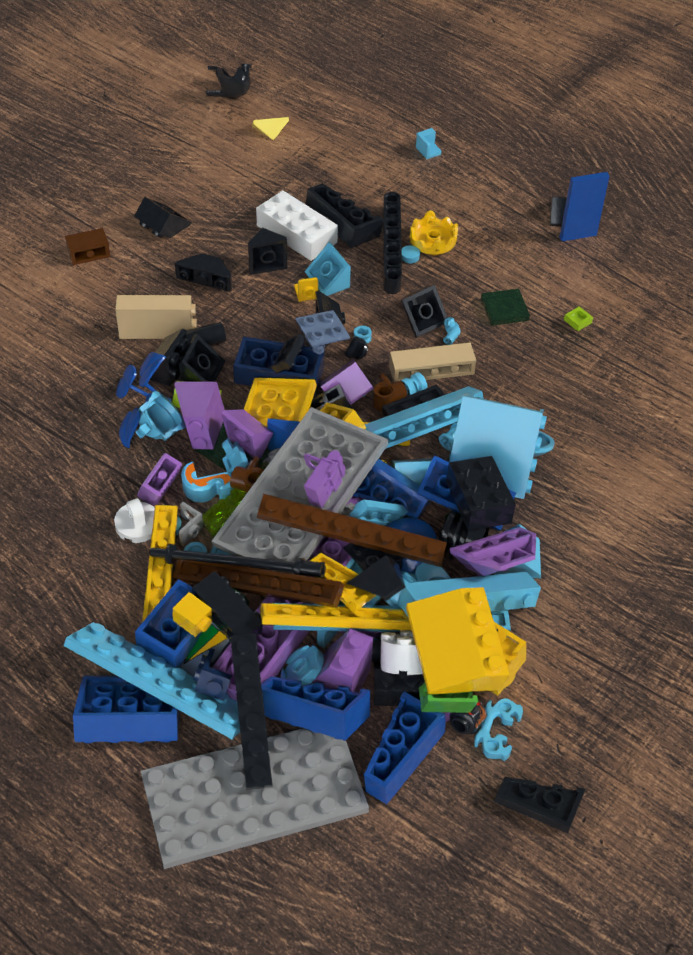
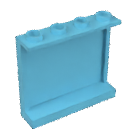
(502, 432)

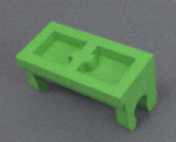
(447, 702)

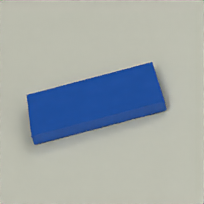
(584, 206)

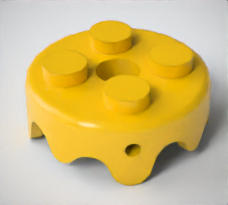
(428, 227)

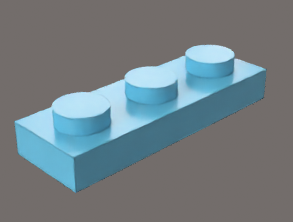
(378, 512)

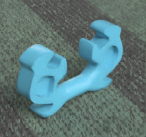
(493, 747)

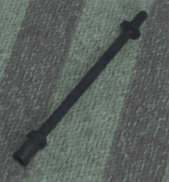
(298, 567)

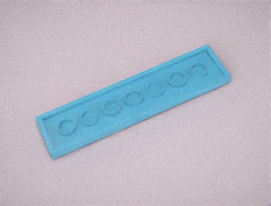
(154, 677)

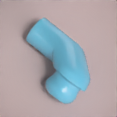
(452, 329)

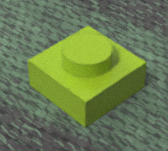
(578, 318)

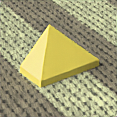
(270, 127)

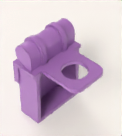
(325, 477)

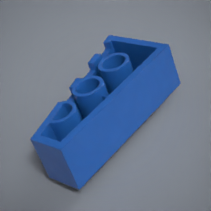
(393, 487)
(315, 707)
(402, 747)

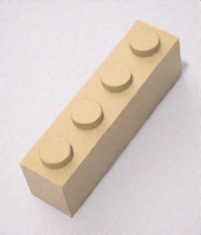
(433, 362)

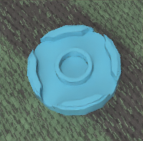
(304, 665)

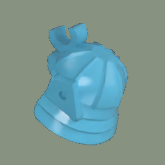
(159, 418)

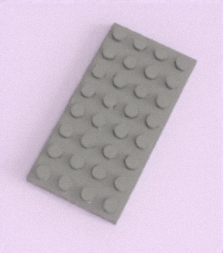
(285, 478)
(204, 804)

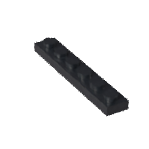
(251, 711)

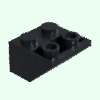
(173, 348)

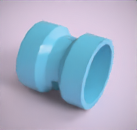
(414, 383)

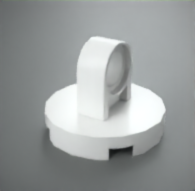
(135, 521)

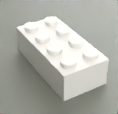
(301, 225)

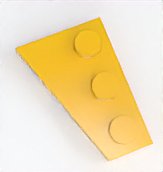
(352, 596)

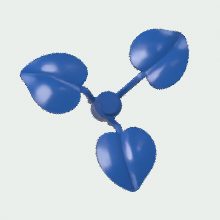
(147, 369)

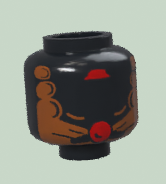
(468, 722)

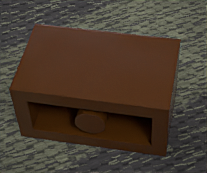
(87, 246)

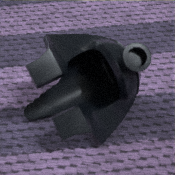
(231, 86)

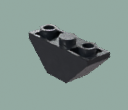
(205, 271)

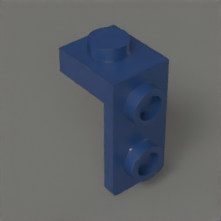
(209, 680)

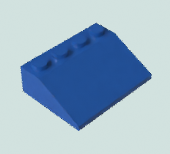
(119, 711)

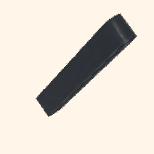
(392, 243)

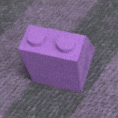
(201, 412)
(347, 662)

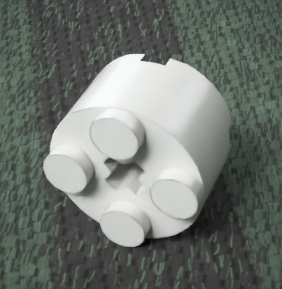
(399, 653)

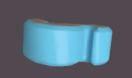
(205, 487)

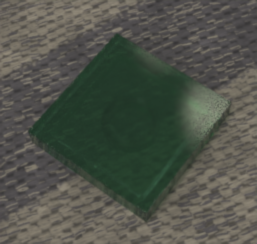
(505, 307)

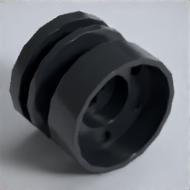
(456, 533)

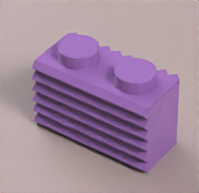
(159, 479)

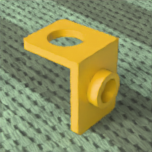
(306, 289)

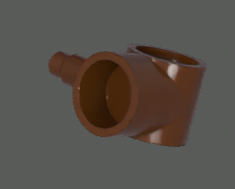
(387, 392)
(245, 478)

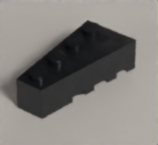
(354, 224)

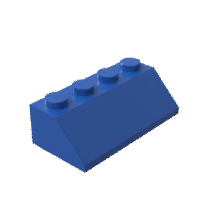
(436, 489)

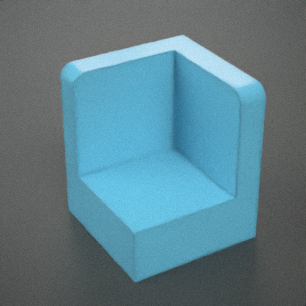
(426, 143)

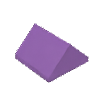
(351, 379)
(246, 431)

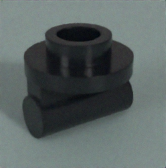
(357, 349)

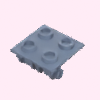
(322, 329)

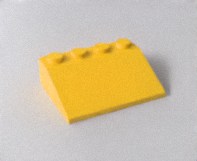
(457, 642)

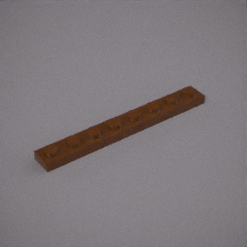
(351, 530)
(265, 582)

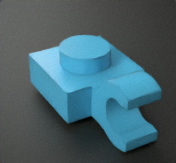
(234, 456)

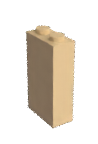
(154, 315)

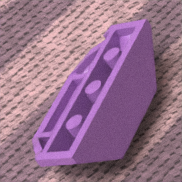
(497, 551)

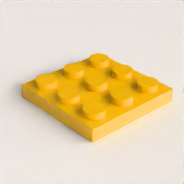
(280, 399)

